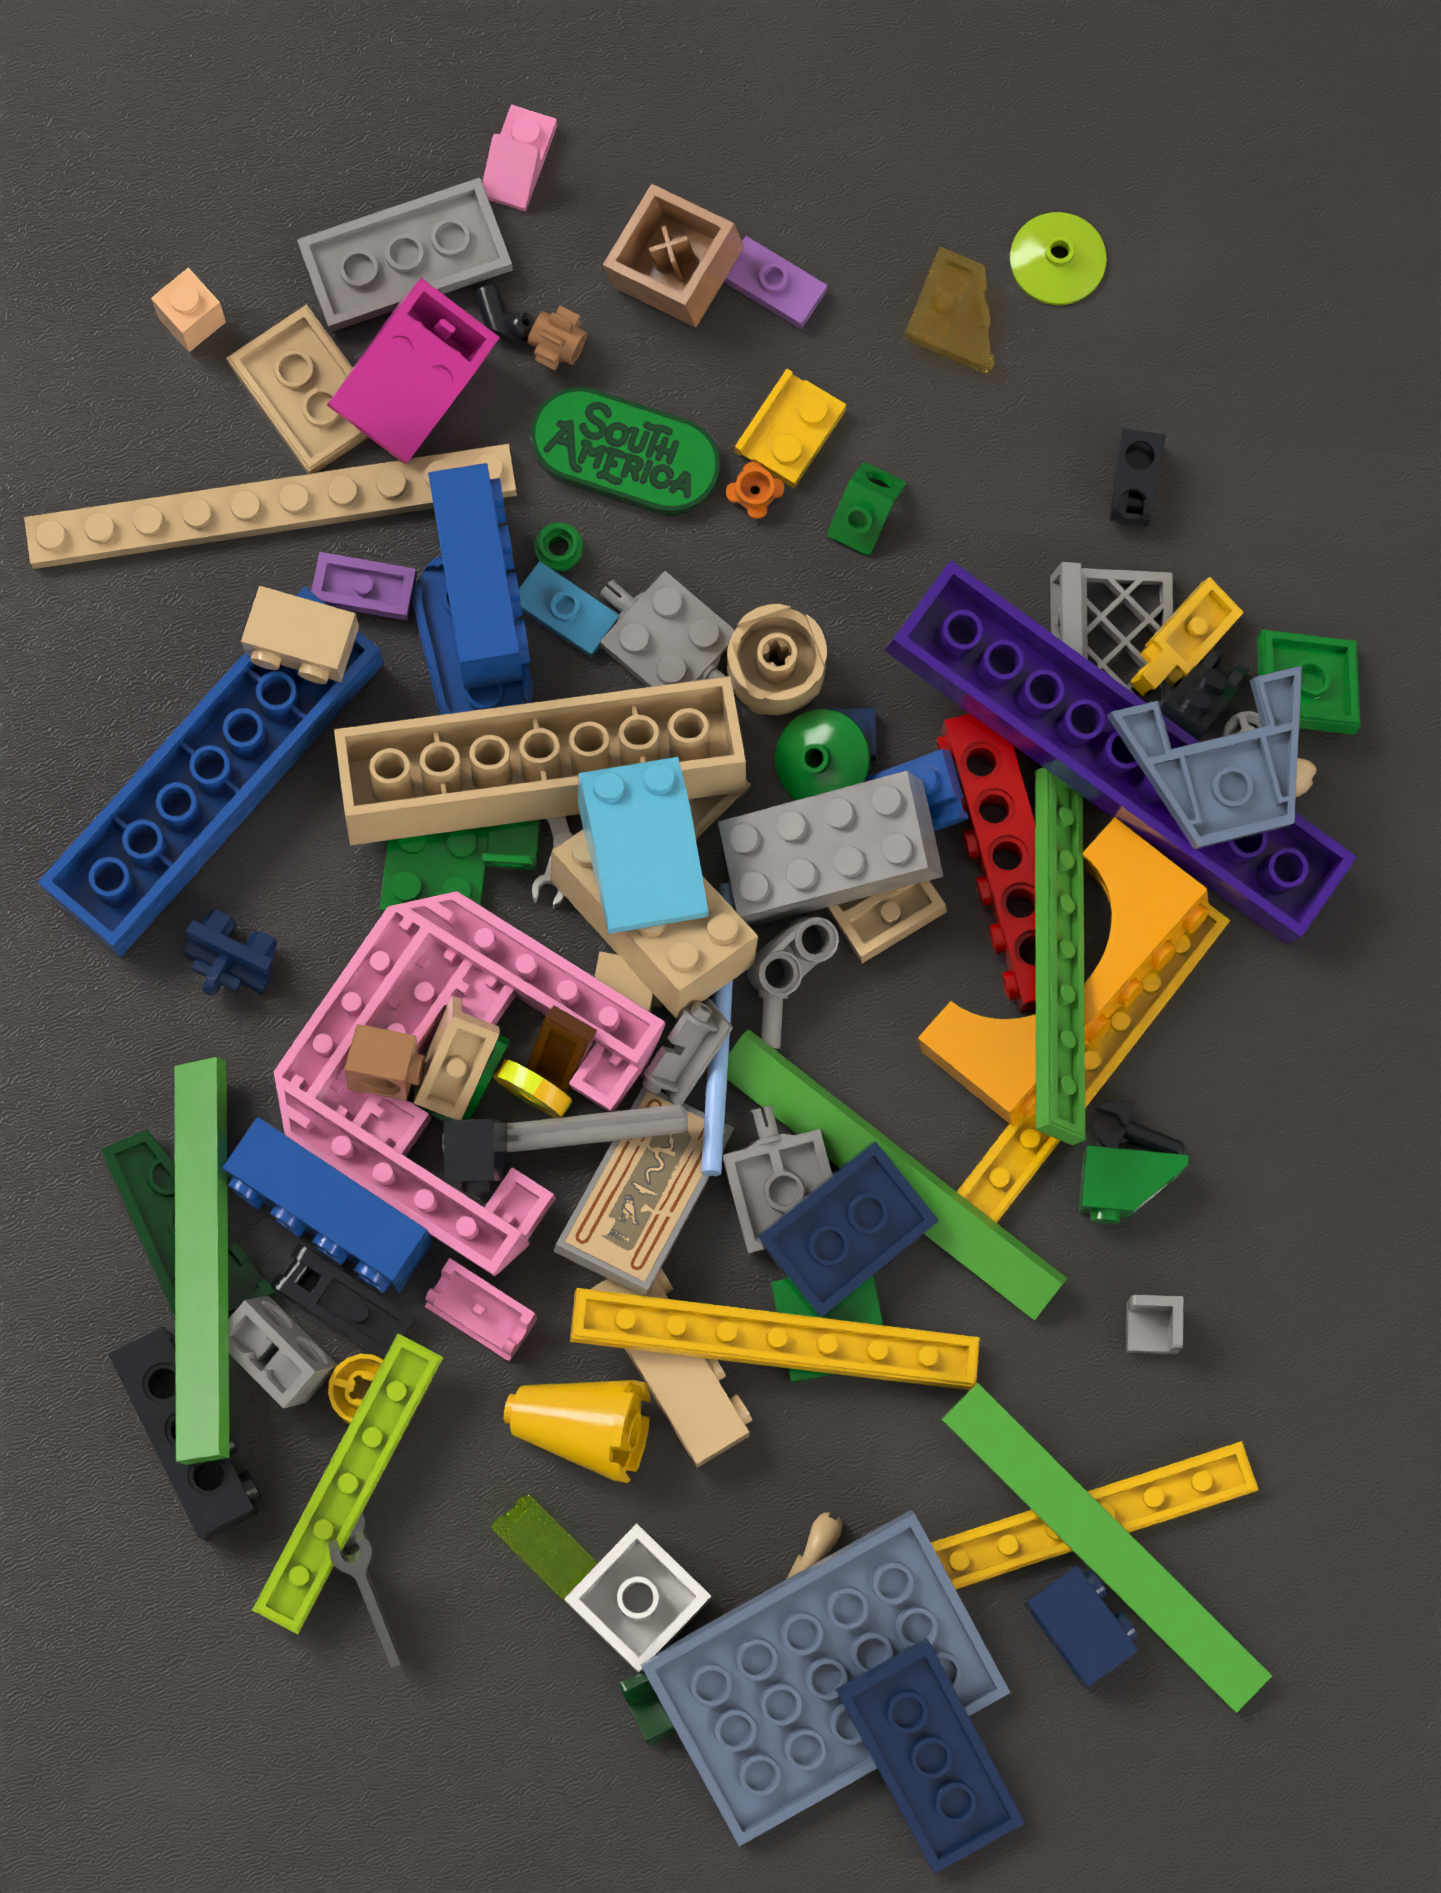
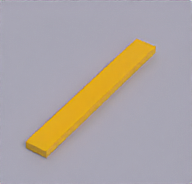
(1024, 1149)
(774, 1339)
(1131, 1502)

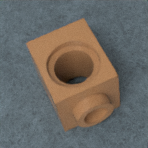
(383, 1062)

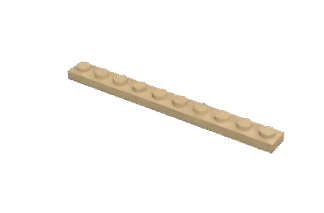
(250, 508)

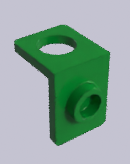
(865, 508)
(513, 846)

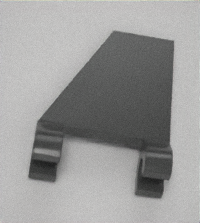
(357, 1566)

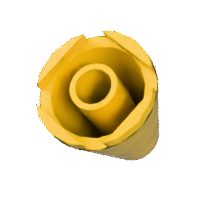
(584, 1423)

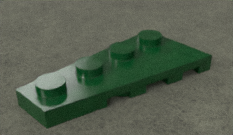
(147, 1189)

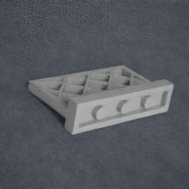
(1071, 607)

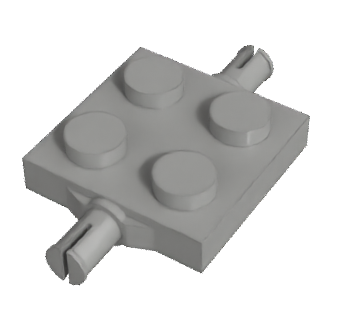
(665, 634)
(773, 1174)

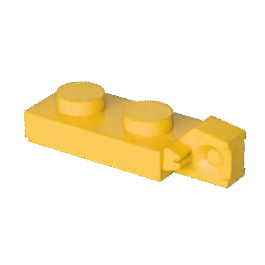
(1186, 636)

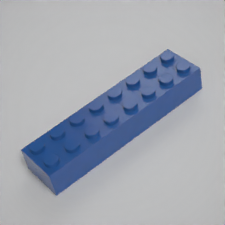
(197, 792)

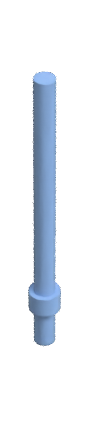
(717, 1078)

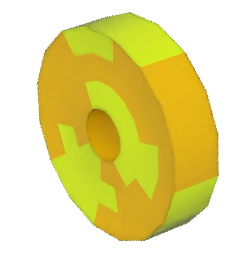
(532, 1089)

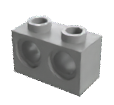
(277, 1352)

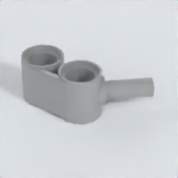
(796, 961)

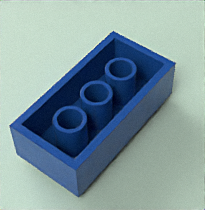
(475, 568)
(328, 1205)

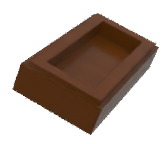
(560, 1048)

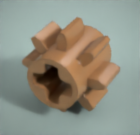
(557, 337)

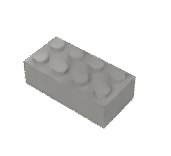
(830, 848)

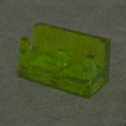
(544, 1546)

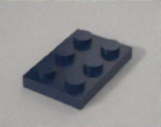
(847, 1229)

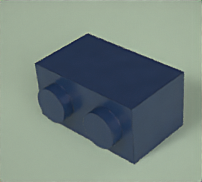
(1082, 1625)

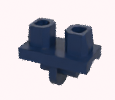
(226, 960)

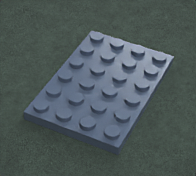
(761, 1681)

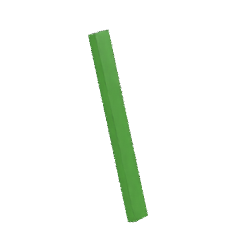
(1059, 959)
(961, 1226)
(201, 1262)
(1106, 1547)

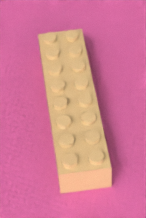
(529, 756)

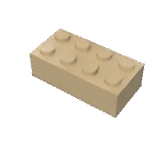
(674, 960)

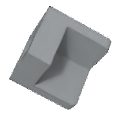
(1154, 1324)

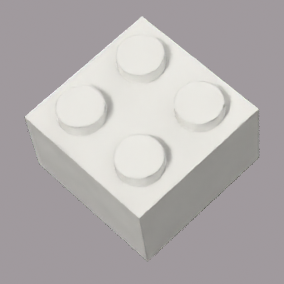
(638, 1598)

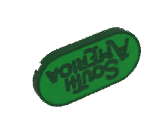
(625, 451)

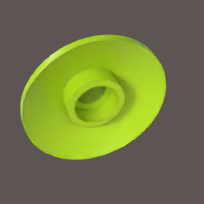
(1056, 279)

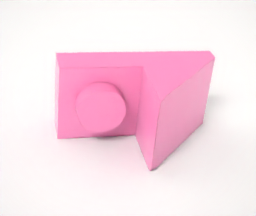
(518, 157)

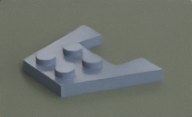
(1229, 782)

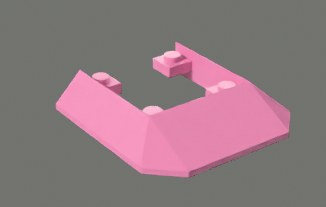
(403, 984)

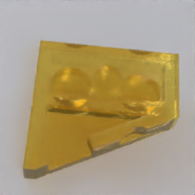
(953, 311)

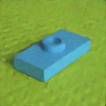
(566, 609)

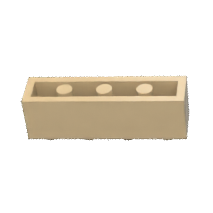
(689, 1391)

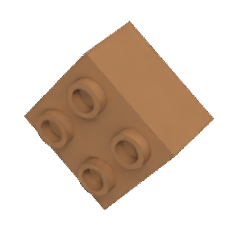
(673, 255)

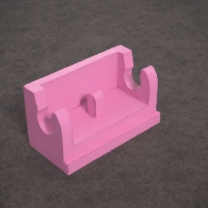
(480, 1310)

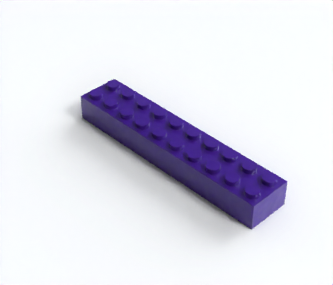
(1056, 713)

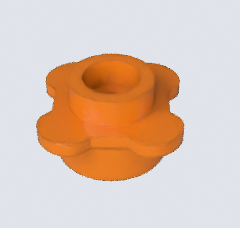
(755, 476)

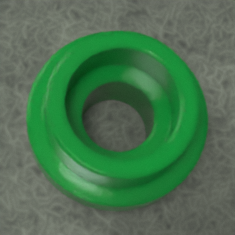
(558, 532)

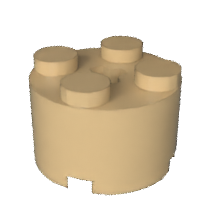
(794, 639)

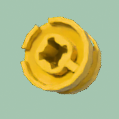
(351, 1382)

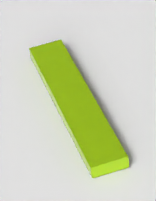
(348, 1483)

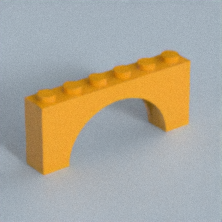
(1150, 911)

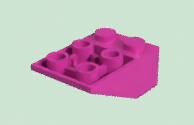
(413, 370)

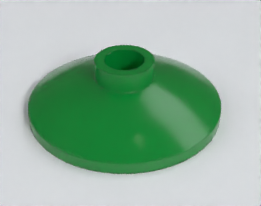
(843, 750)

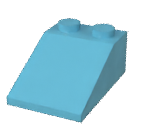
(642, 844)

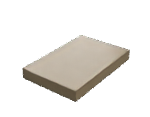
(292, 378)

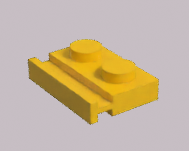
(790, 428)

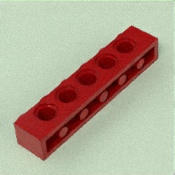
(1004, 786)

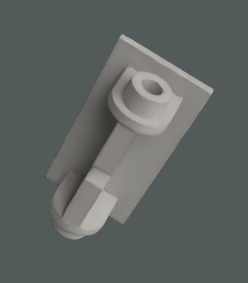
(696, 1042)

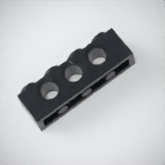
(208, 1511)

